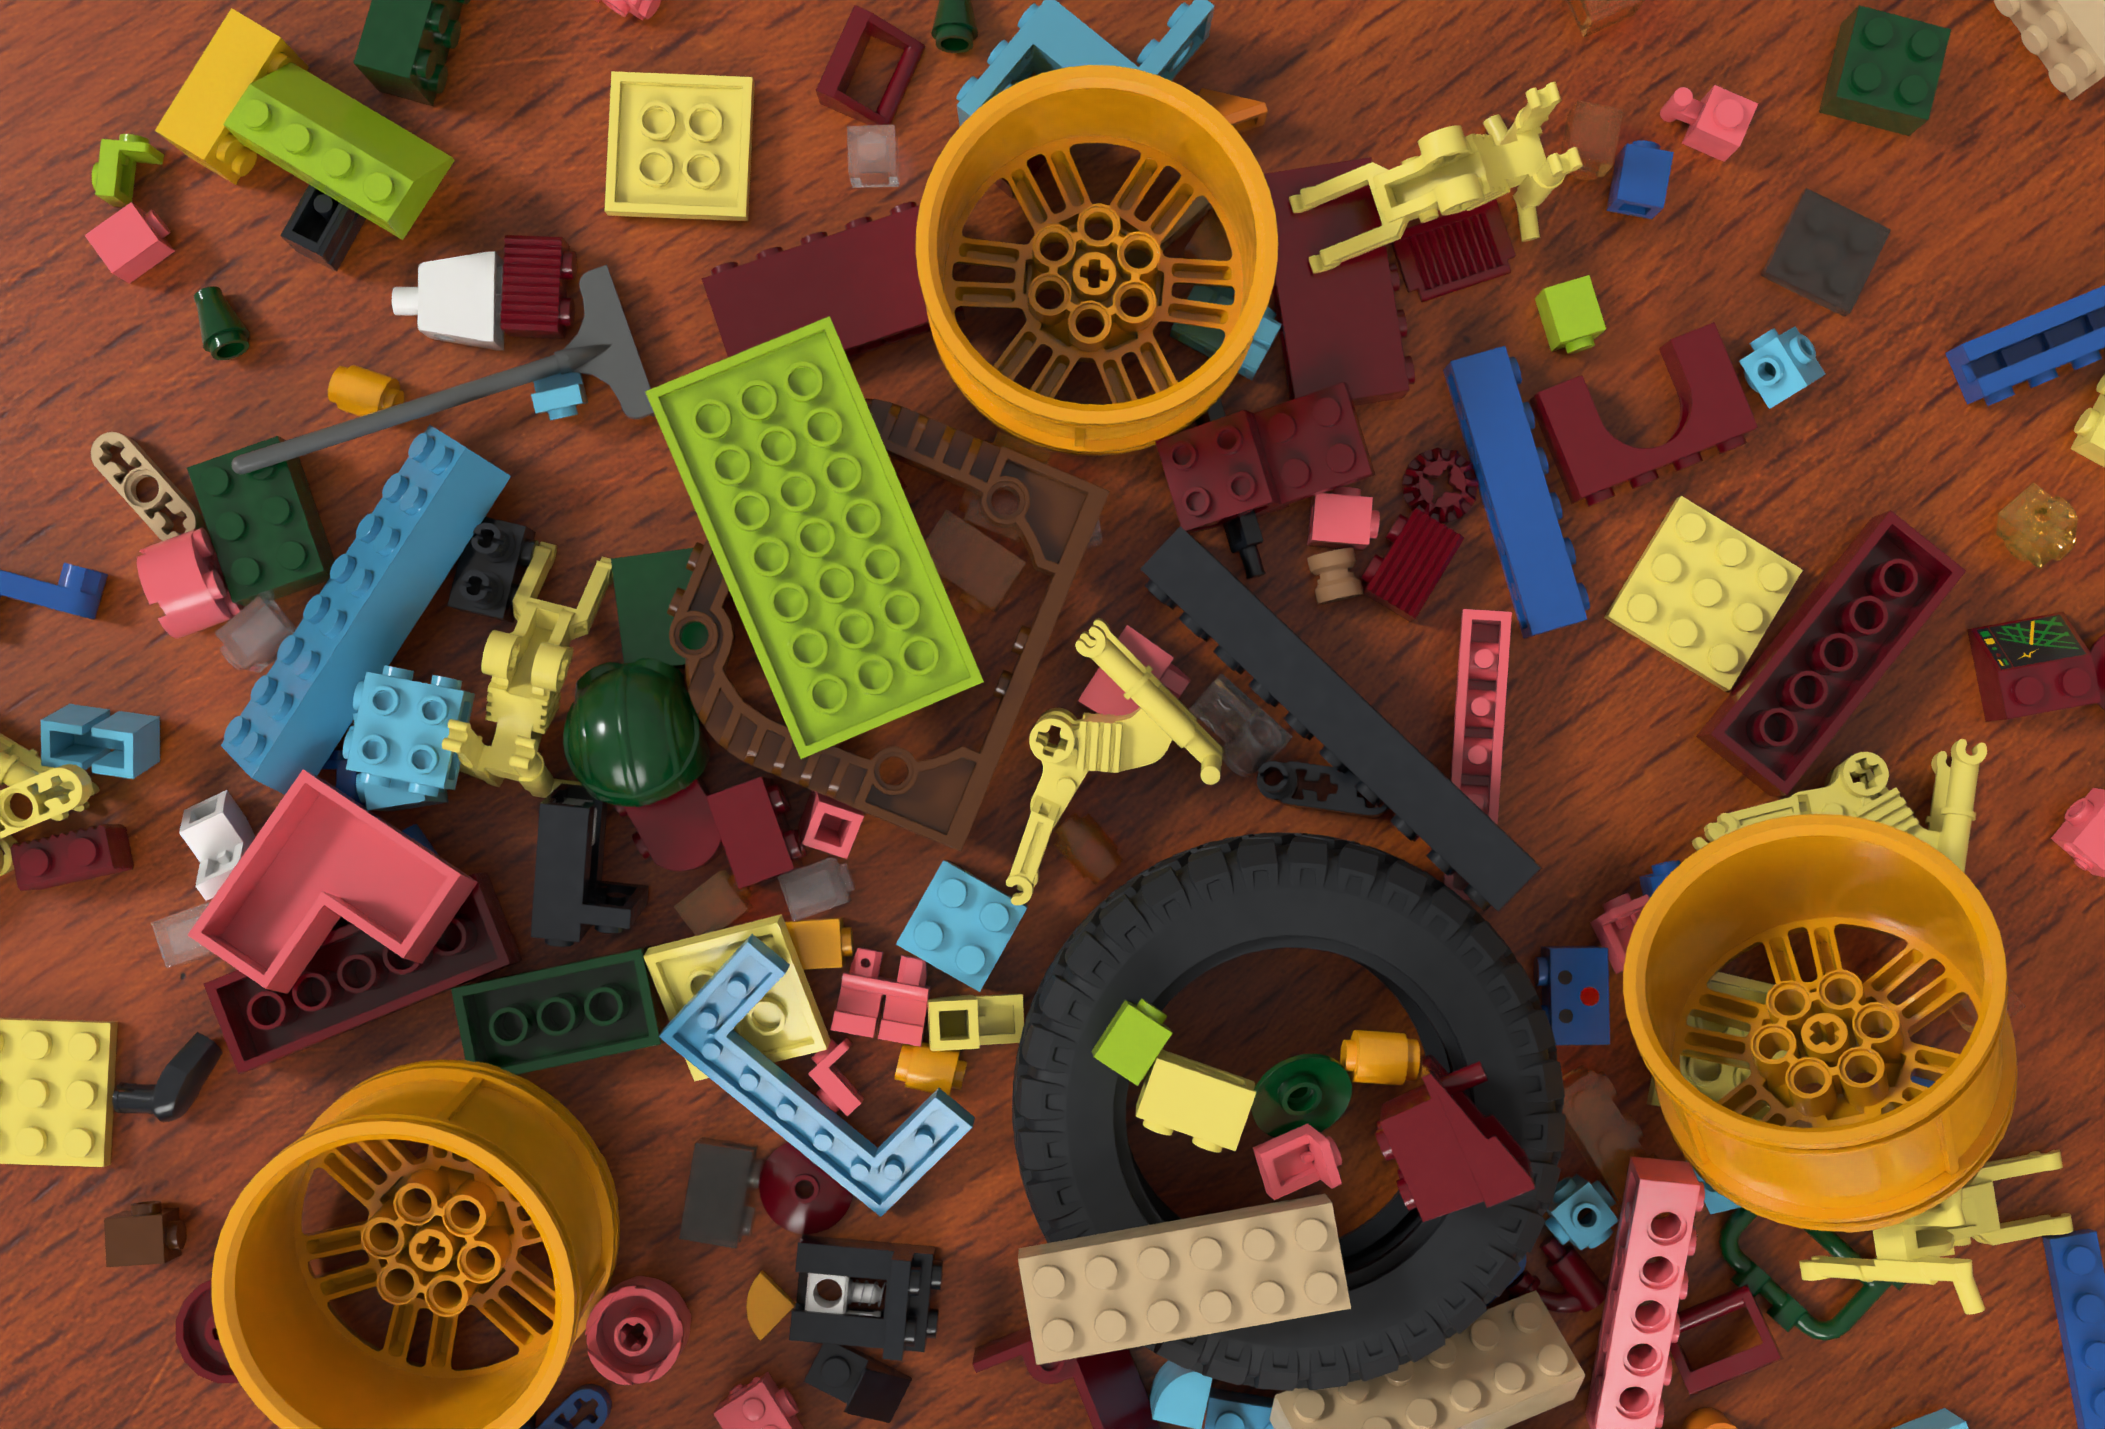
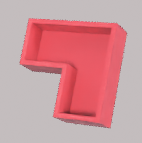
(323, 862)

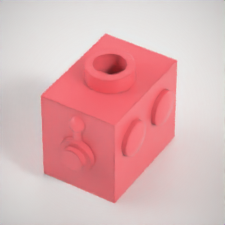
(2084, 832)
(758, 1406)

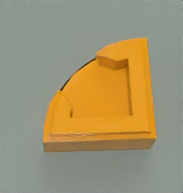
(766, 1305)

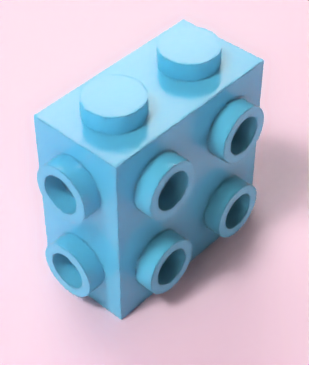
(403, 730)

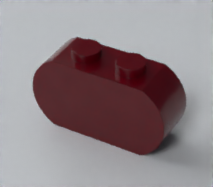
(677, 829)

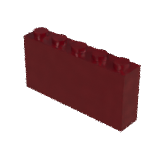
(856, 277)
(1343, 319)

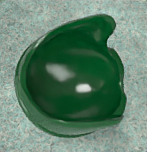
(634, 733)

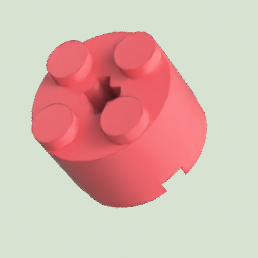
(186, 583)
(609, 1328)

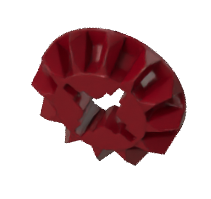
(1433, 463)

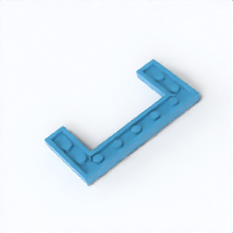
(871, 1173)

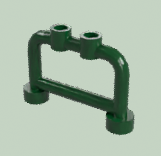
(1785, 1308)

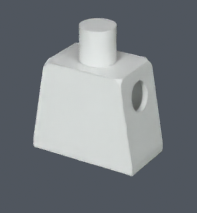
(457, 300)

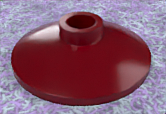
(790, 1209)

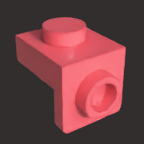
(1616, 926)
(835, 1088)
(1298, 1161)

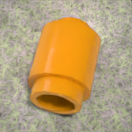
(363, 390)
(1380, 1057)
(930, 1069)

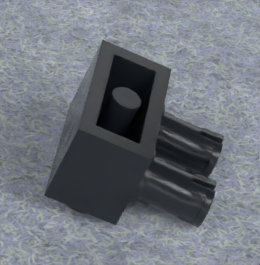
(492, 569)

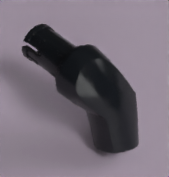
(176, 1086)

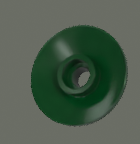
(1301, 1092)

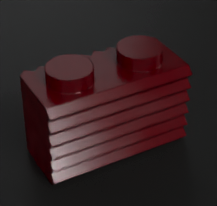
(537, 287)
(1412, 563)
(72, 857)

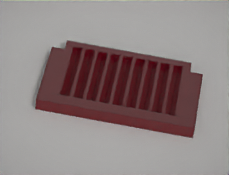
(1454, 251)

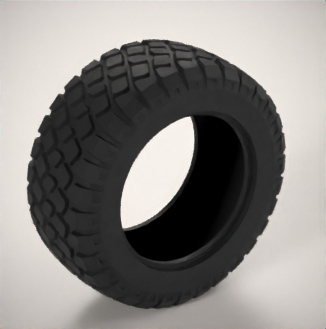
(1452, 976)

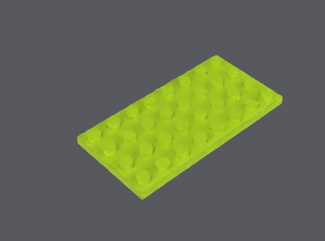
(814, 537)

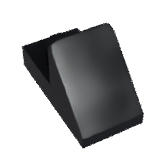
(859, 1381)

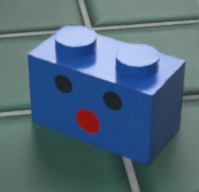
(1575, 993)

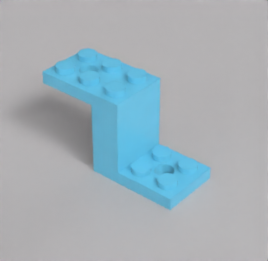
(1057, 39)

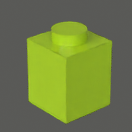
(1570, 315)
(1133, 1040)

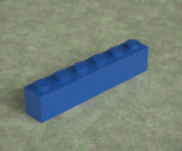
(1516, 492)

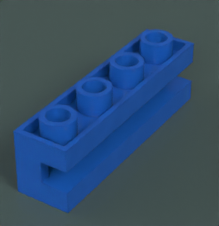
(2031, 349)

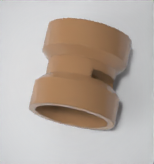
(1335, 579)

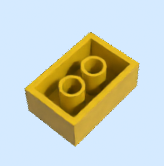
(231, 62)

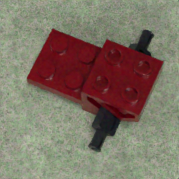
(1261, 462)

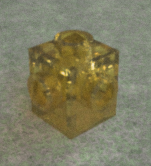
(2038, 526)

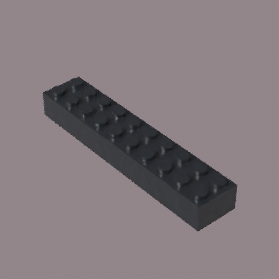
(1341, 719)

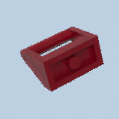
(846, 57)
(1732, 1366)

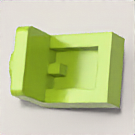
(115, 171)

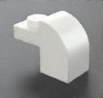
(218, 838)

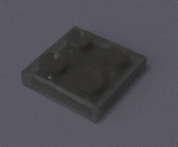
(1825, 252)

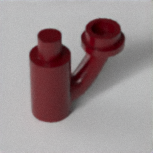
(1581, 1284)

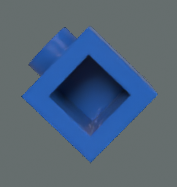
(1640, 180)

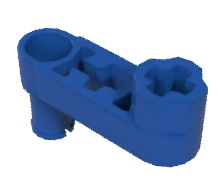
(76, 593)

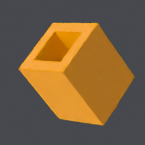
(821, 942)

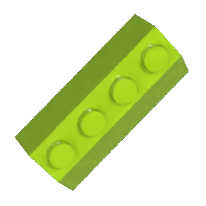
(339, 147)

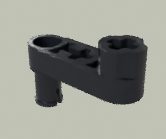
(1344, 801)

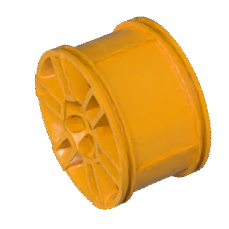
(1047, 118)
(489, 1144)
(1853, 1149)

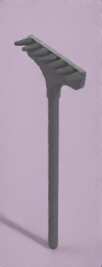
(599, 349)

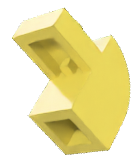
(974, 1021)

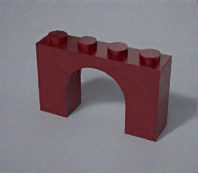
(1710, 416)

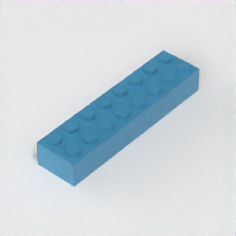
(364, 610)

